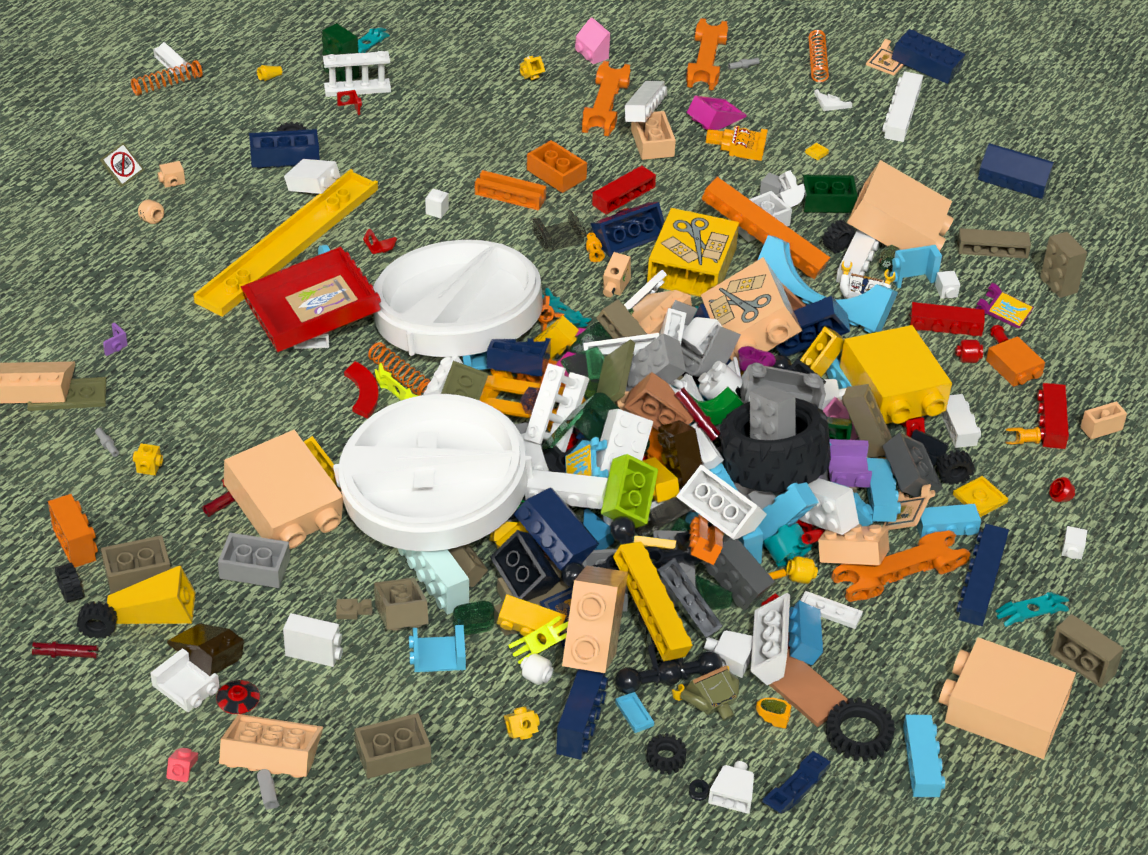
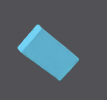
(634, 712)

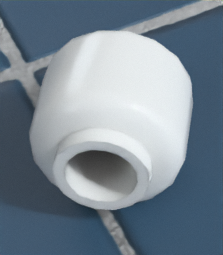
(537, 669)

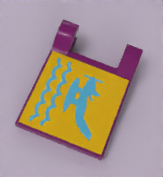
(1005, 307)

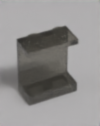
(559, 235)
(662, 515)

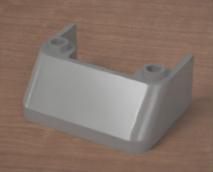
(718, 349)
(801, 385)

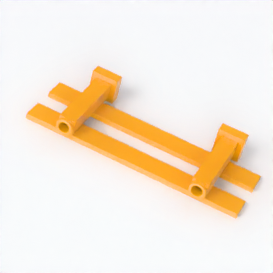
(505, 382)

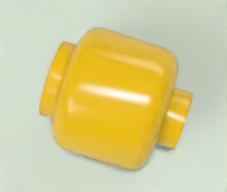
(801, 569)

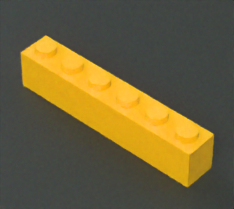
(653, 601)

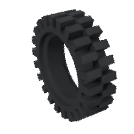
(864, 710)

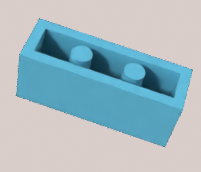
(956, 518)

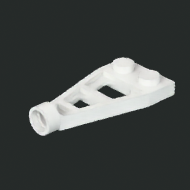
(651, 287)

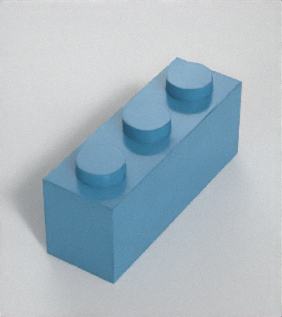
(805, 632)

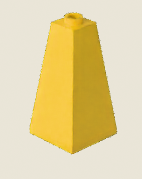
(157, 600)

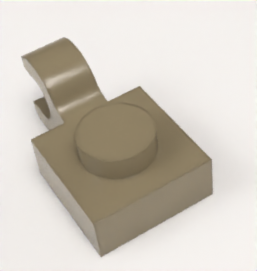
(351, 608)

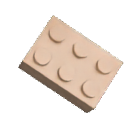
(654, 137)
(858, 546)

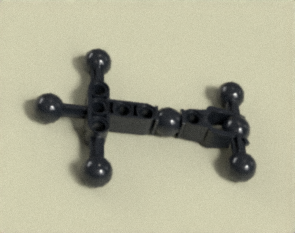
(666, 672)

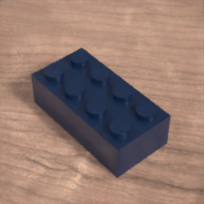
(928, 56)
(812, 321)
(580, 713)

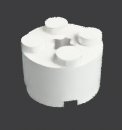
(717, 380)

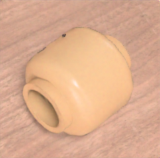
(151, 211)

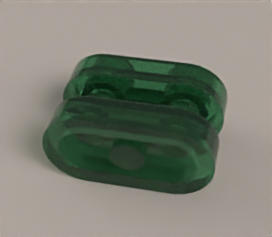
(475, 617)

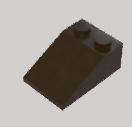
(209, 647)

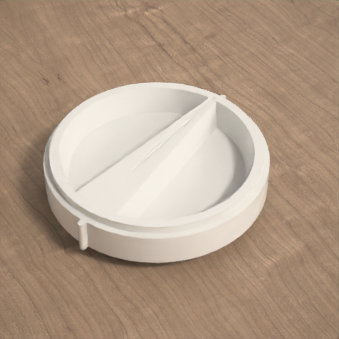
(457, 298)
(476, 477)

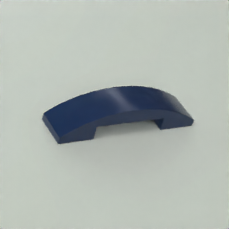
(799, 784)

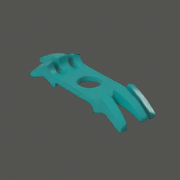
(371, 36)
(574, 317)
(1021, 612)

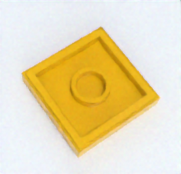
(982, 494)
(656, 542)

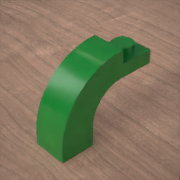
(720, 406)

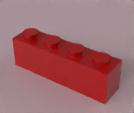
(623, 190)
(947, 319)
(1053, 415)

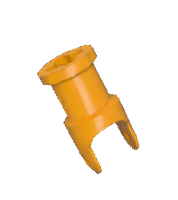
(594, 246)
(1025, 435)

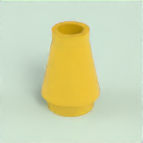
(268, 72)

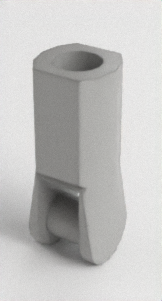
(267, 789)

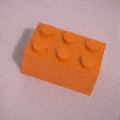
(556, 166)
(72, 530)

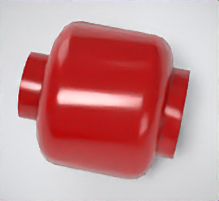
(969, 351)

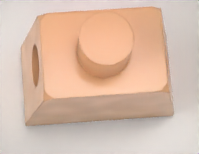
(613, 281)

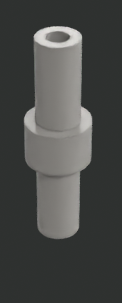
(743, 63)
(107, 442)

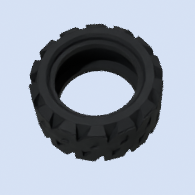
(780, 462)

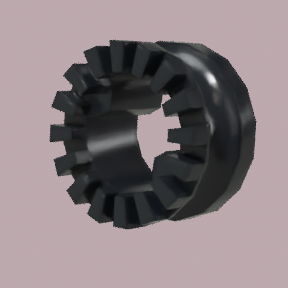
(696, 795)

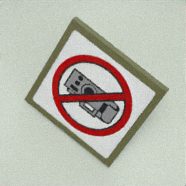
(122, 164)

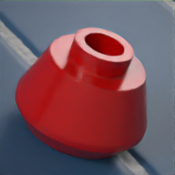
(1062, 490)

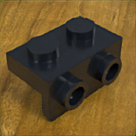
(934, 447)

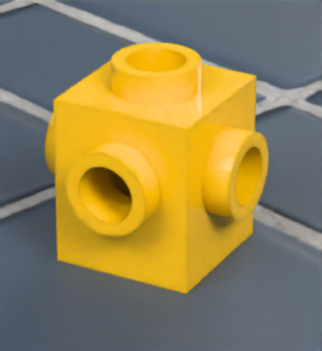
(532, 67)
(148, 459)
(515, 724)

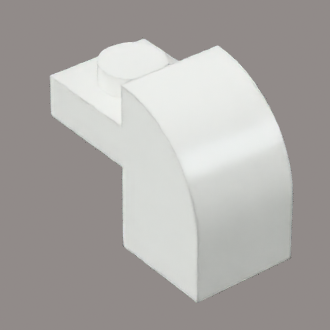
(792, 193)

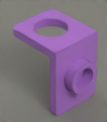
(117, 342)

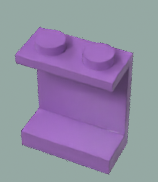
(849, 463)

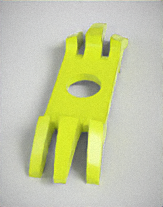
(386, 381)
(532, 639)

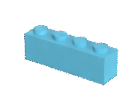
(882, 491)
(787, 509)
(923, 756)

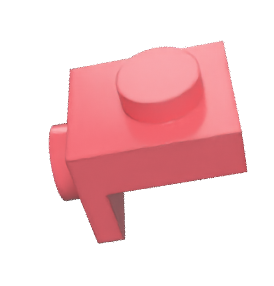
(180, 764)

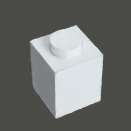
(437, 203)
(947, 284)
(1074, 542)

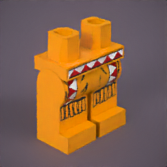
(744, 143)

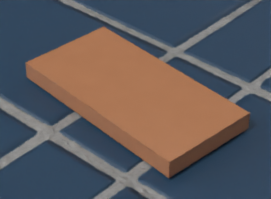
(807, 691)

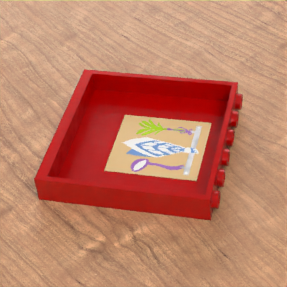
(311, 298)

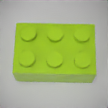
(629, 489)

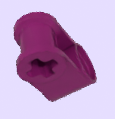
(750, 355)

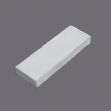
(833, 610)

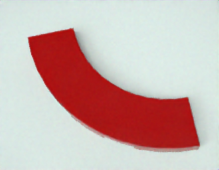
(367, 387)

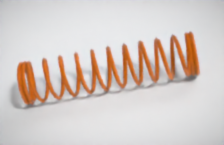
(818, 67)
(194, 70)
(421, 385)

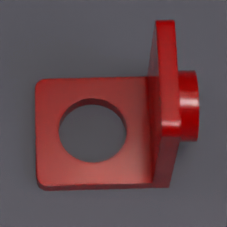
(354, 99)
(378, 246)

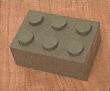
(1063, 264)
(134, 562)
(401, 603)
(1086, 650)
(392, 745)

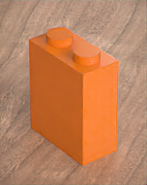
(1015, 361)

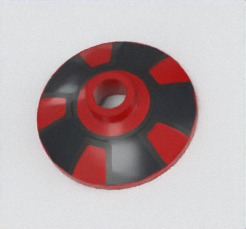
(238, 703)

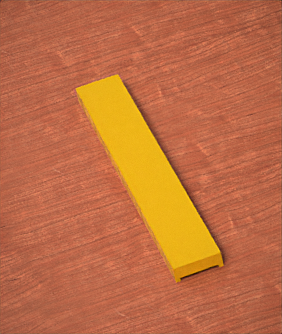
(285, 241)

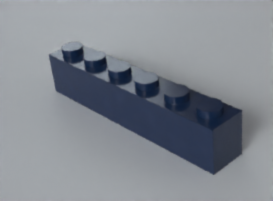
(983, 574)

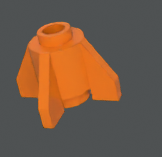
(548, 315)

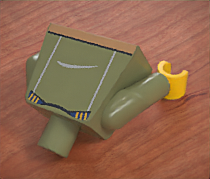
(711, 692)

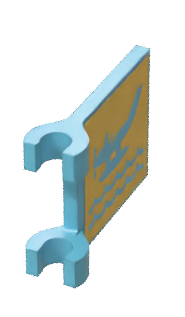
(584, 460)

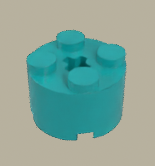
(786, 544)

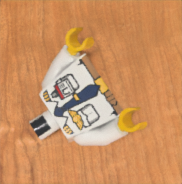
(855, 285)

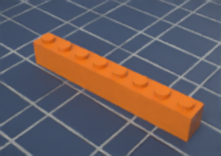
(761, 224)

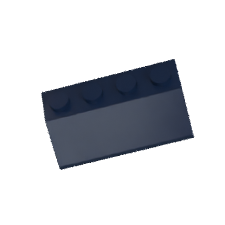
(283, 147)
(1015, 171)
(629, 228)
(556, 528)

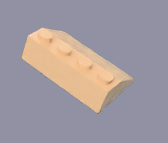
(653, 308)
(35, 381)
(270, 745)

